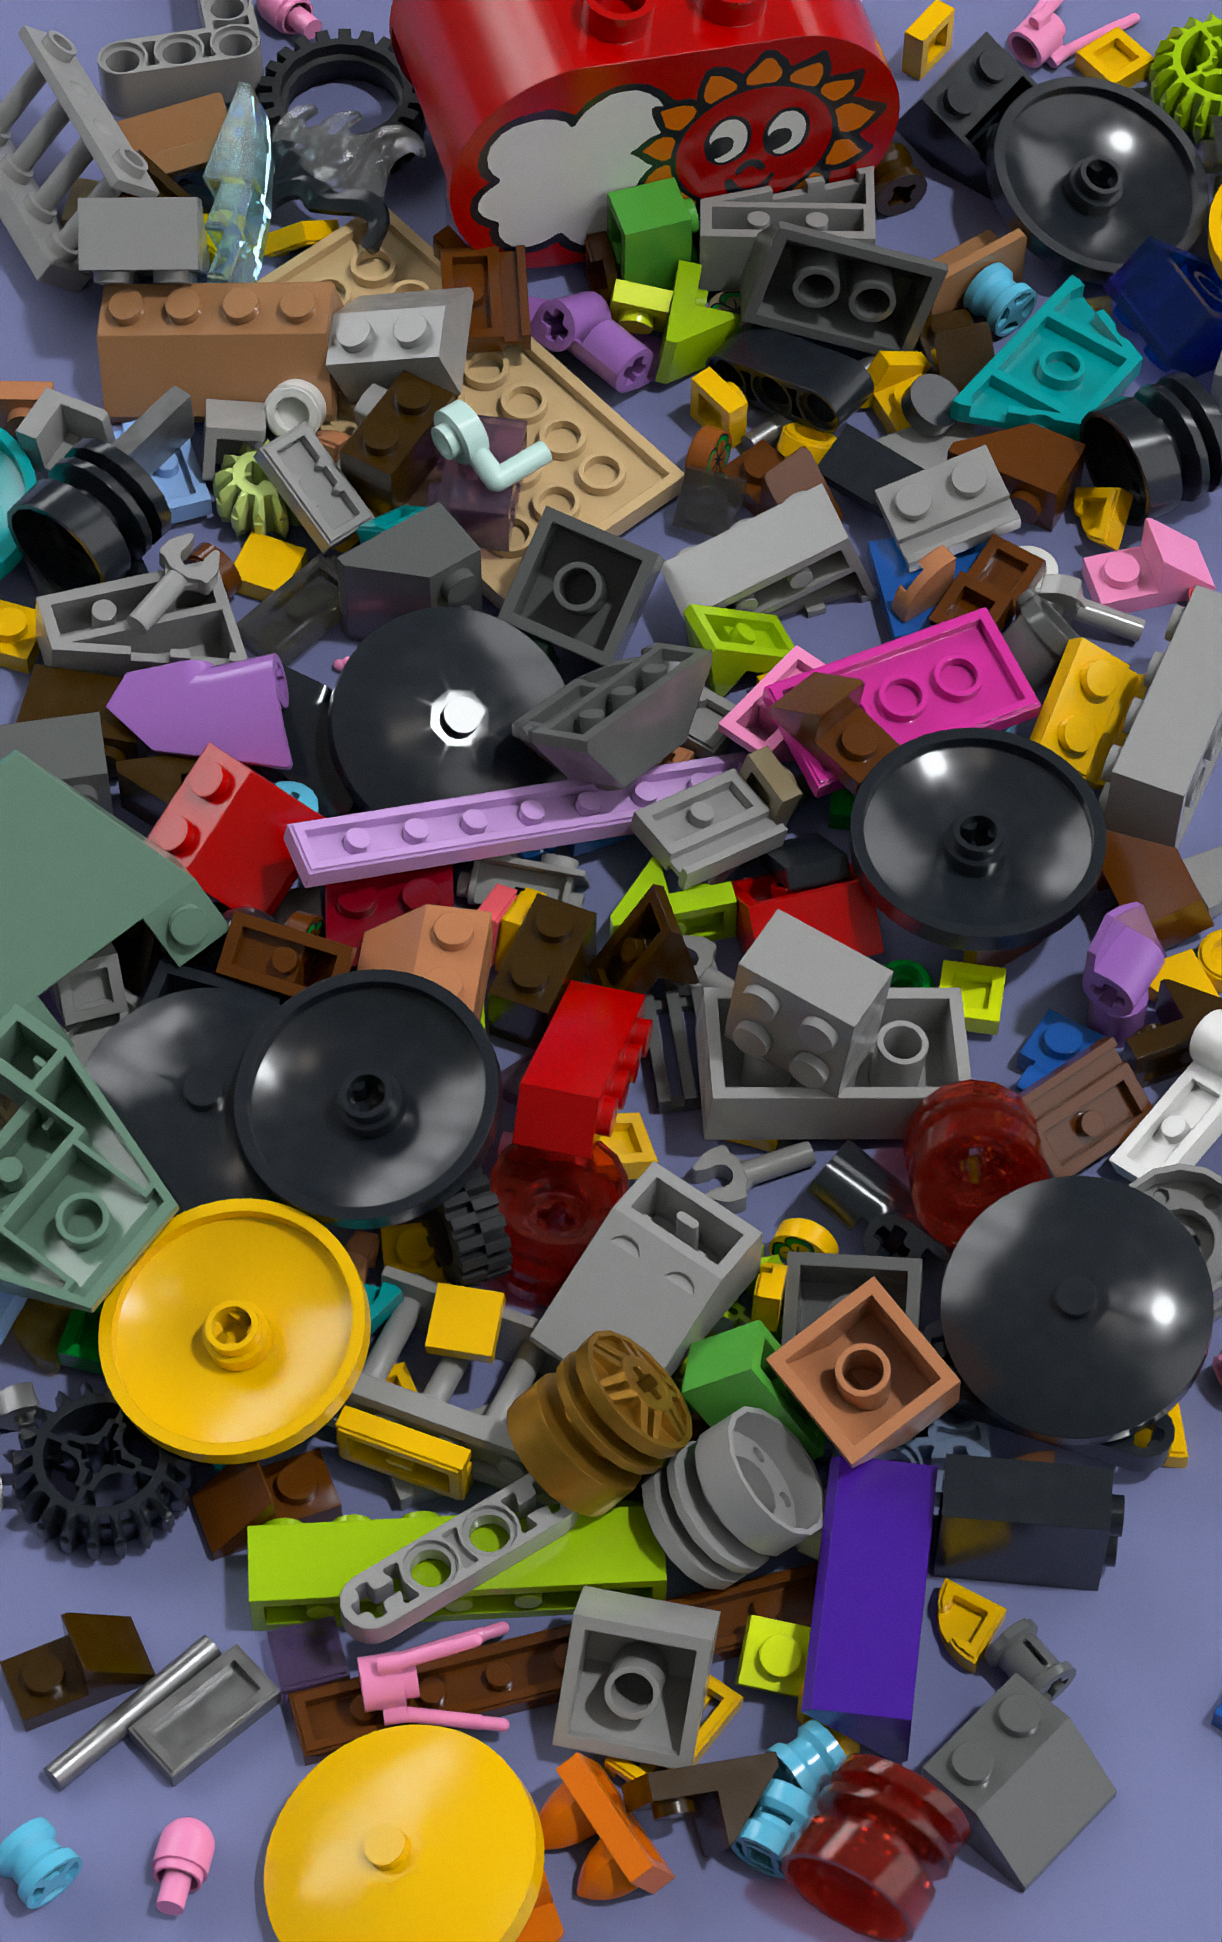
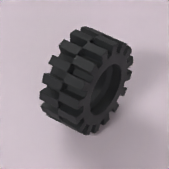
(470, 1235)

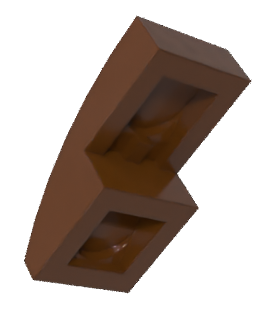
(992, 582)

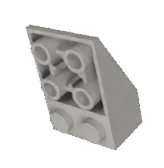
(142, 238)
(655, 1272)

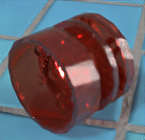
(949, 1183)
(552, 1212)
(876, 1848)

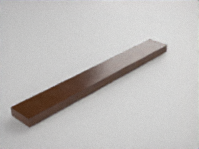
(530, 1667)

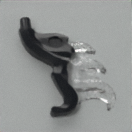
(333, 168)

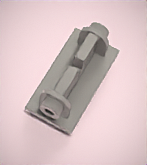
(553, 875)

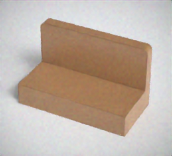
(179, 135)
(971, 258)

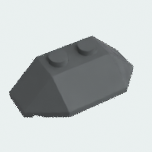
(619, 717)

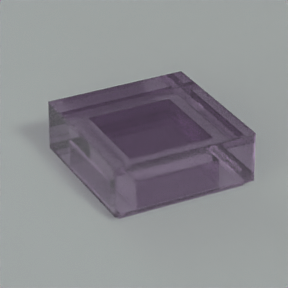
(307, 1655)

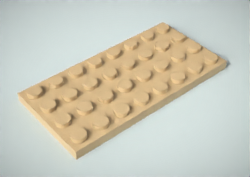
(599, 461)

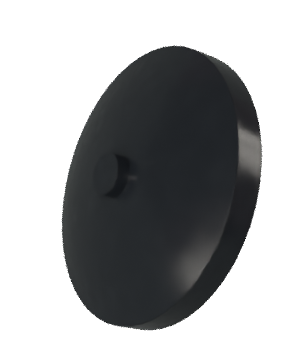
(1094, 175)
(433, 709)
(977, 839)
(174, 1085)
(368, 1098)
(1077, 1310)

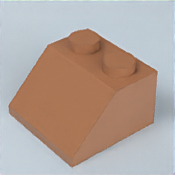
(437, 944)
(866, 1375)

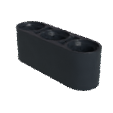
(793, 377)

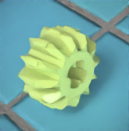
(249, 497)

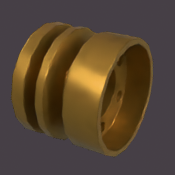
(599, 1423)

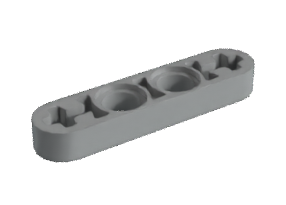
(452, 1546)

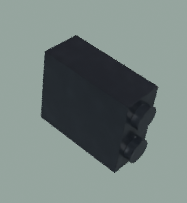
(1027, 1522)

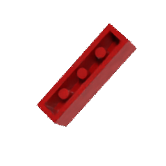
(582, 1070)

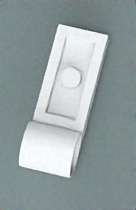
(1186, 1116)

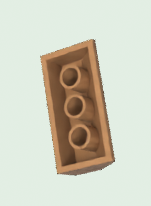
(213, 342)

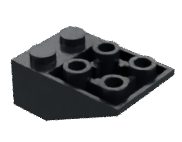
(961, 109)

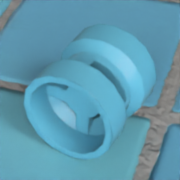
(773, 1826)

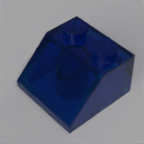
(1172, 305)

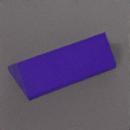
(870, 1602)

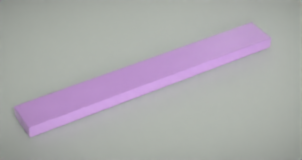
(483, 824)

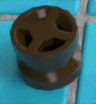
(897, 183)

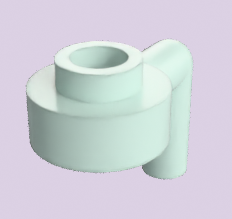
(463, 437)

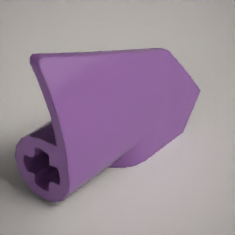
(586, 330)
(195, 703)
(1120, 970)

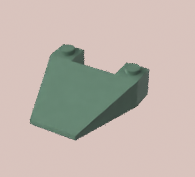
(78, 883)
(71, 1177)

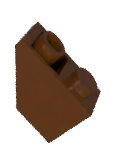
(1035, 467)
(1159, 881)

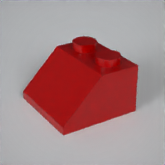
(231, 830)
(834, 909)

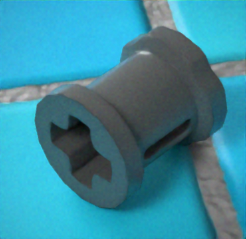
(1024, 1653)

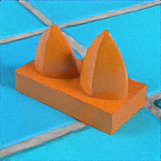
(592, 1805)

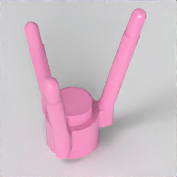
(1042, 33)
(393, 1678)

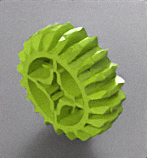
(1195, 96)

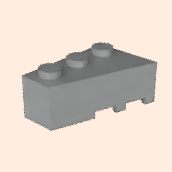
(734, 220)

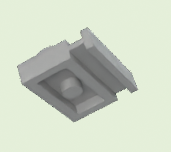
(948, 505)
(708, 828)

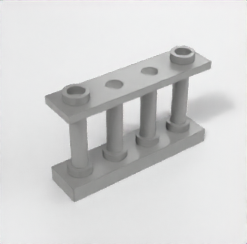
(30, 210)
(429, 1412)

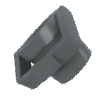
(1037, 638)

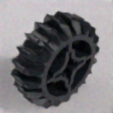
(115, 1502)

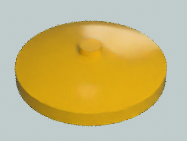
(235, 1332)
(406, 1843)

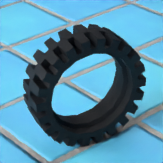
(335, 60)

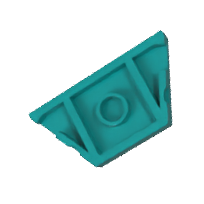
(1052, 369)

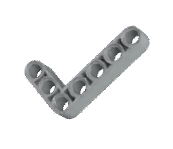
(184, 65)

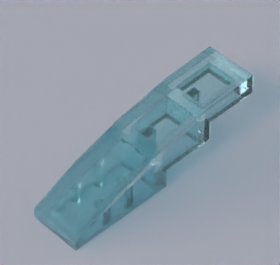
(242, 189)

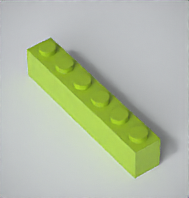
(303, 1567)

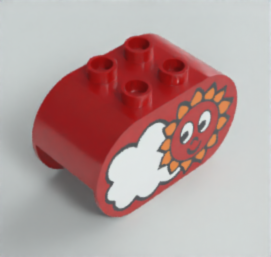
(583, 98)

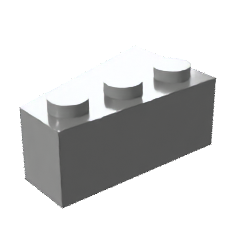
(773, 562)
(91, 633)

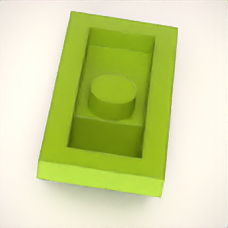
(691, 327)
(738, 642)
(699, 910)

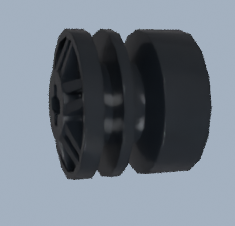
(1156, 445)
(89, 517)

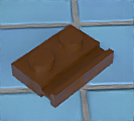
(500, 295)
(1086, 1107)

